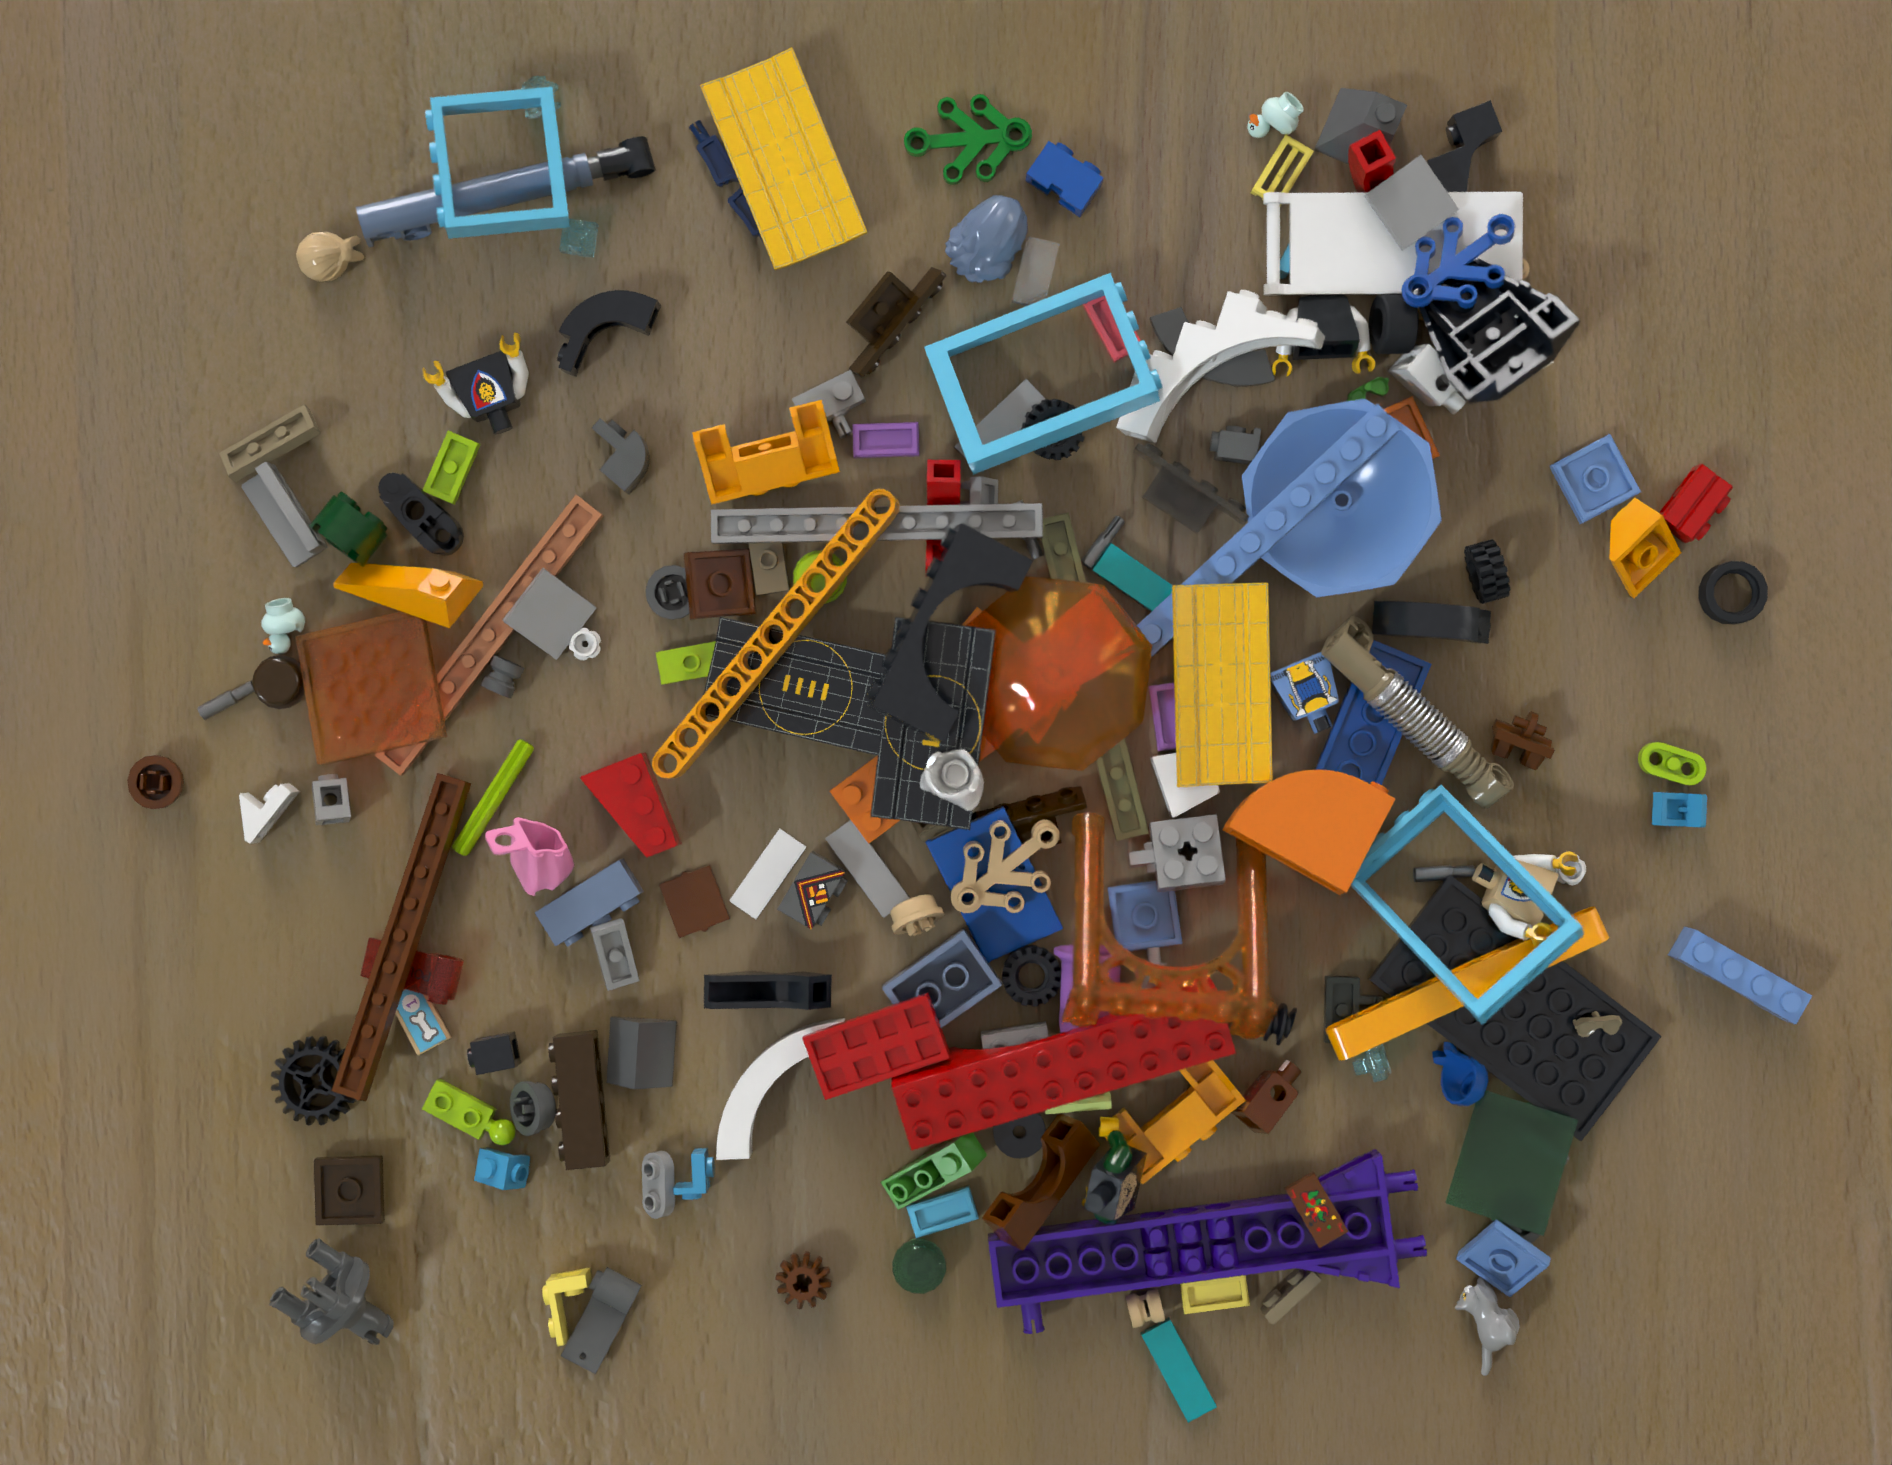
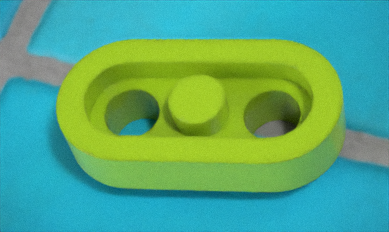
(1670, 763)

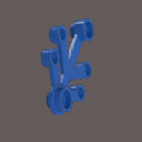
(1455, 266)

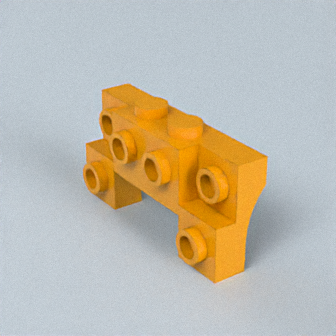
(767, 462)
(1184, 1119)

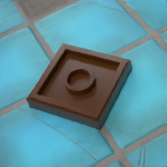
(719, 583)

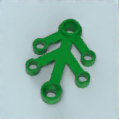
(973, 138)

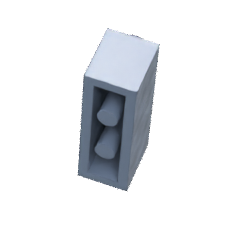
(590, 903)

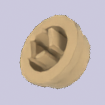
(916, 914)

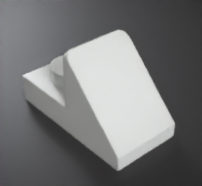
(260, 817)

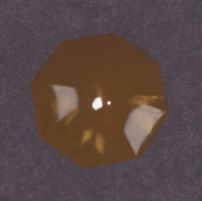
(1062, 673)

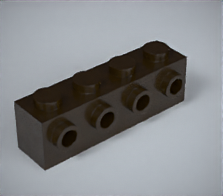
(580, 1100)

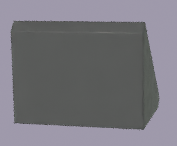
(641, 1052)

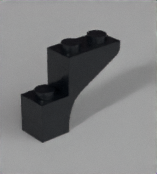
(1468, 132)
(767, 990)

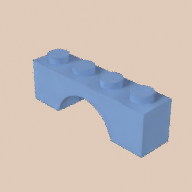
(1740, 975)

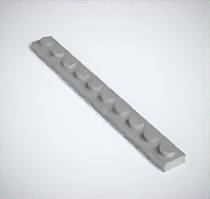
(911, 523)

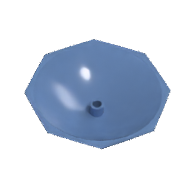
(1368, 524)

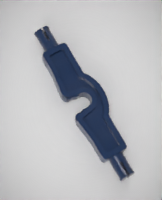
(723, 174)

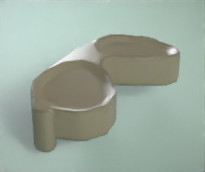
(1588, 1025)

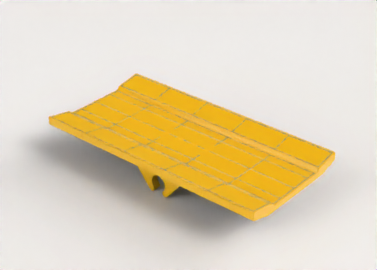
(784, 159)
(1222, 684)

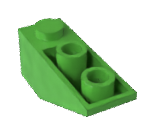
(934, 1169)

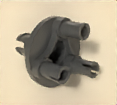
(336, 1301)

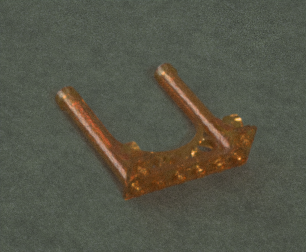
(1249, 1011)

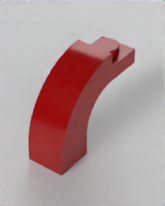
(1370, 162)
(942, 489)

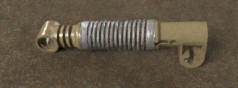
(1385, 688)

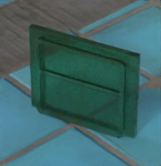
(1512, 1162)

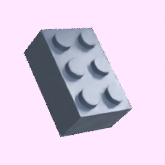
(951, 974)

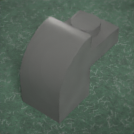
(629, 461)

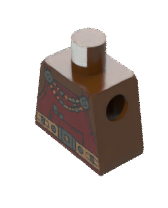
(1260, 1110)

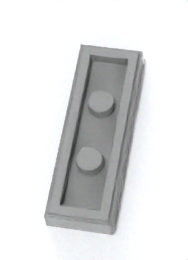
(1008, 415)
(867, 868)

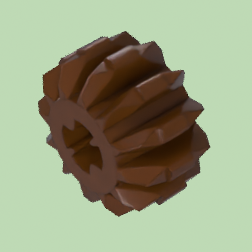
(799, 1292)

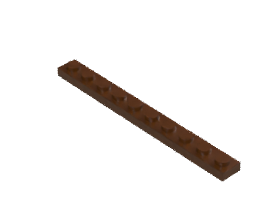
(401, 937)

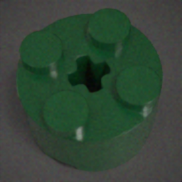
(348, 529)

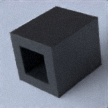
(494, 1053)

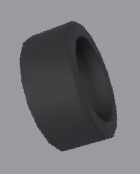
(1757, 584)

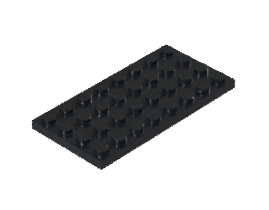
(1533, 1036)

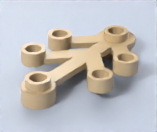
(1000, 869)

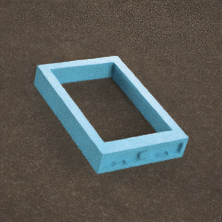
(1070, 423)
(1410, 825)

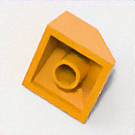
(1640, 545)

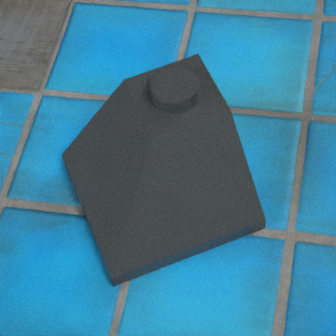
(1355, 117)

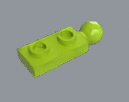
(467, 1113)

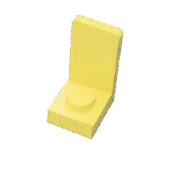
(570, 1283)

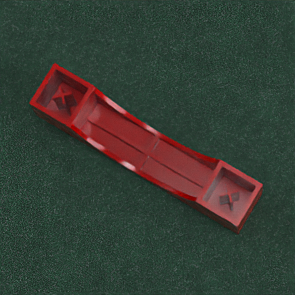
(1019, 1080)

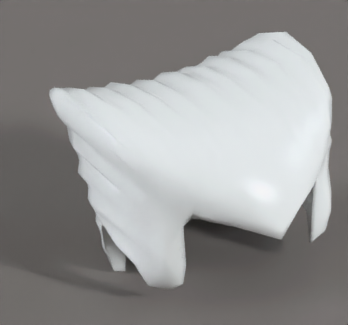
(954, 778)

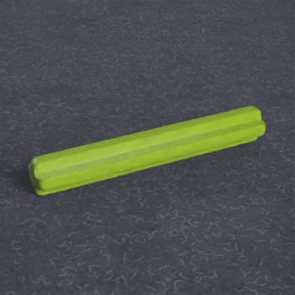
(492, 797)

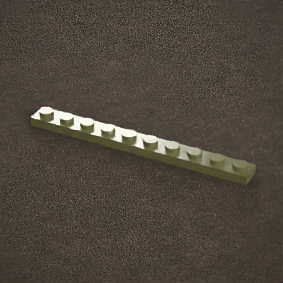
(1115, 765)

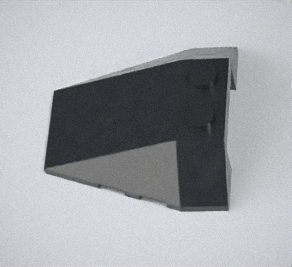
(1500, 338)

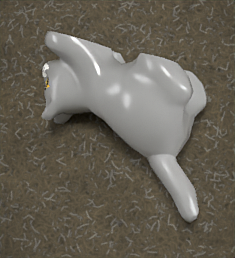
(1494, 1325)

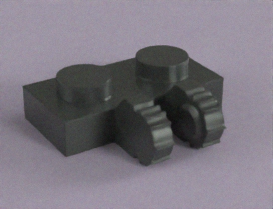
(1343, 999)

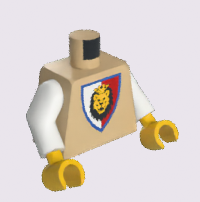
(1510, 906)

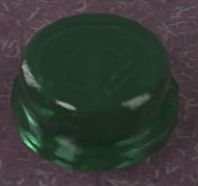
(919, 1266)

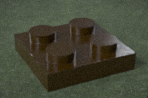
(349, 1190)

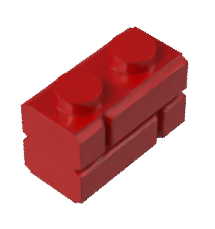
(1695, 503)

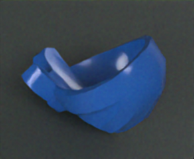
(1462, 1076)

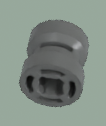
(501, 679)

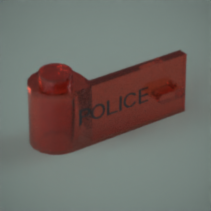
(429, 973)

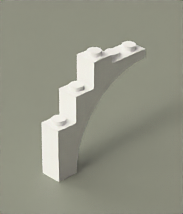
(1202, 348)

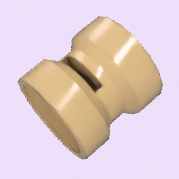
(1137, 1308)

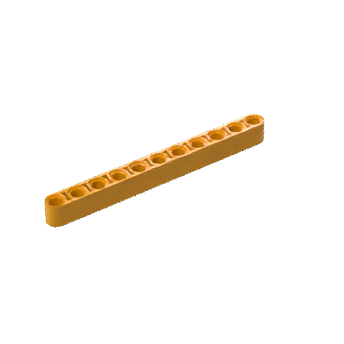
(760, 640)

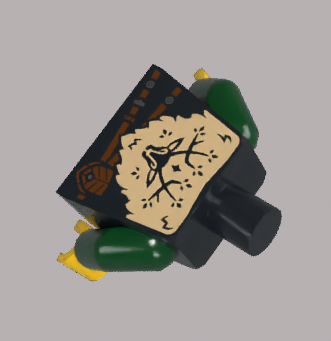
(1115, 1176)

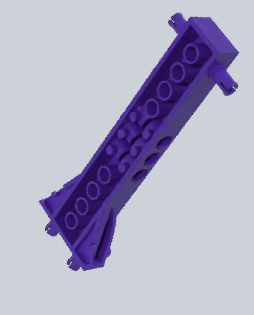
(1209, 1244)

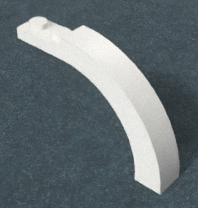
(739, 1114)

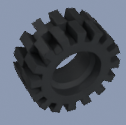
(1042, 412)
(1487, 571)
(1037, 995)

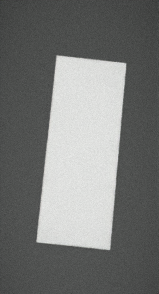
(767, 873)

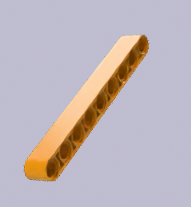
(1433, 999)

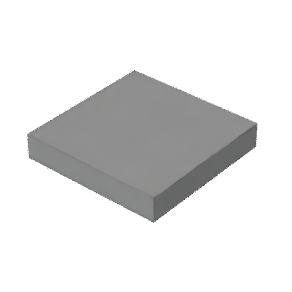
(1411, 202)
(549, 613)

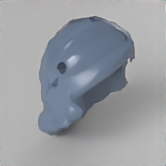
(988, 239)

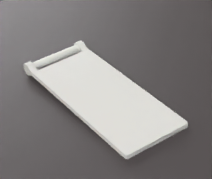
(1347, 250)

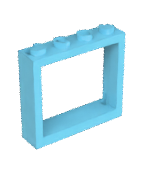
(506, 221)

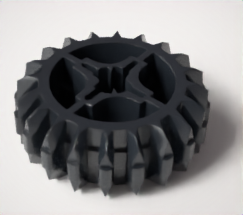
(302, 1103)

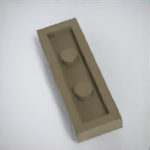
(269, 443)

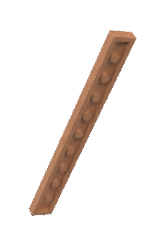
(491, 631)

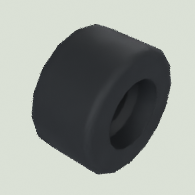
(1392, 325)

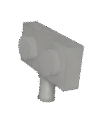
(838, 398)

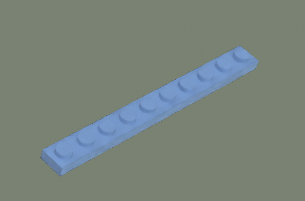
(1280, 515)

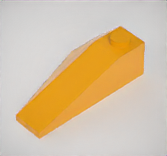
(418, 591)

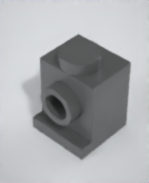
(1235, 444)

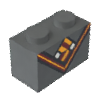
(812, 891)

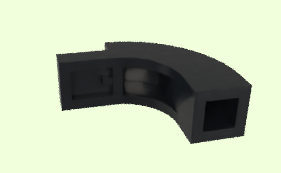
(599, 313)
(1431, 621)

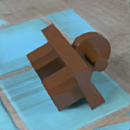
(1534, 745)

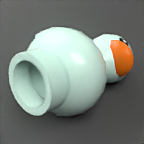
(1279, 113)
(278, 620)

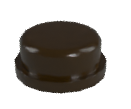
(279, 682)

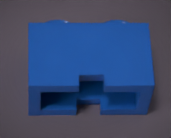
(1065, 176)

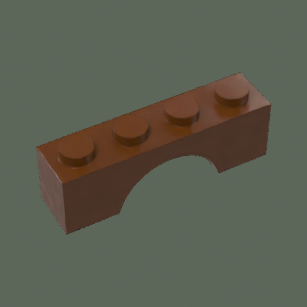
(1066, 1150)

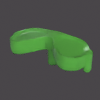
(1377, 386)

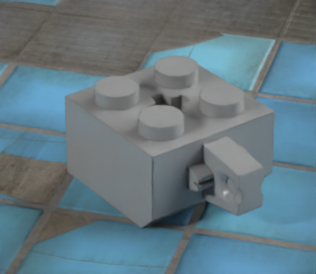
(1170, 869)

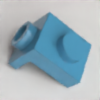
(1679, 809)
(502, 1169)
(702, 1169)

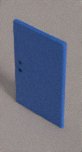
(995, 927)

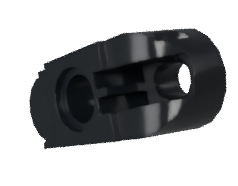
(400, 496)

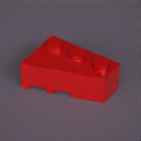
(635, 802)

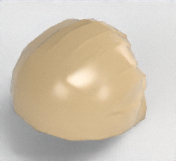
(326, 255)

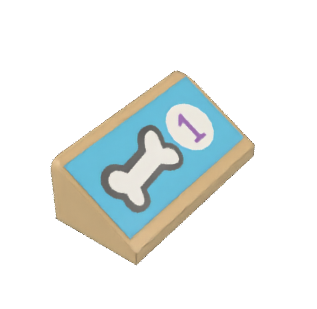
(421, 1021)

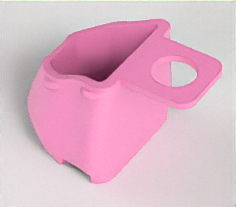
(536, 854)

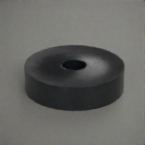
(1021, 1146)

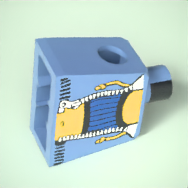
(1306, 690)

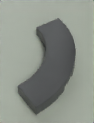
(1243, 370)

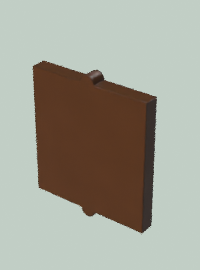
(694, 901)

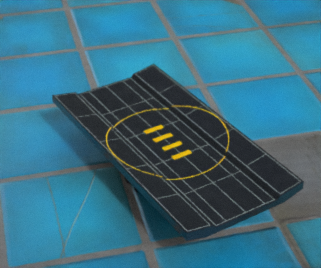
(959, 671)
(810, 691)

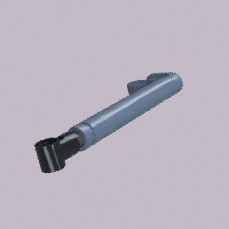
(413, 213)

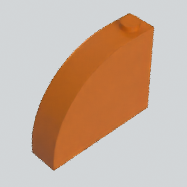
(1314, 823)

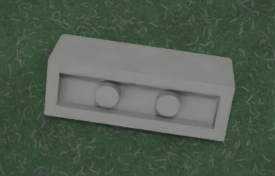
(283, 515)

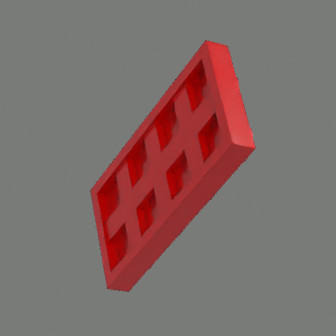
(876, 1046)

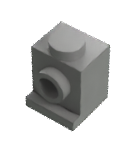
(334, 814)

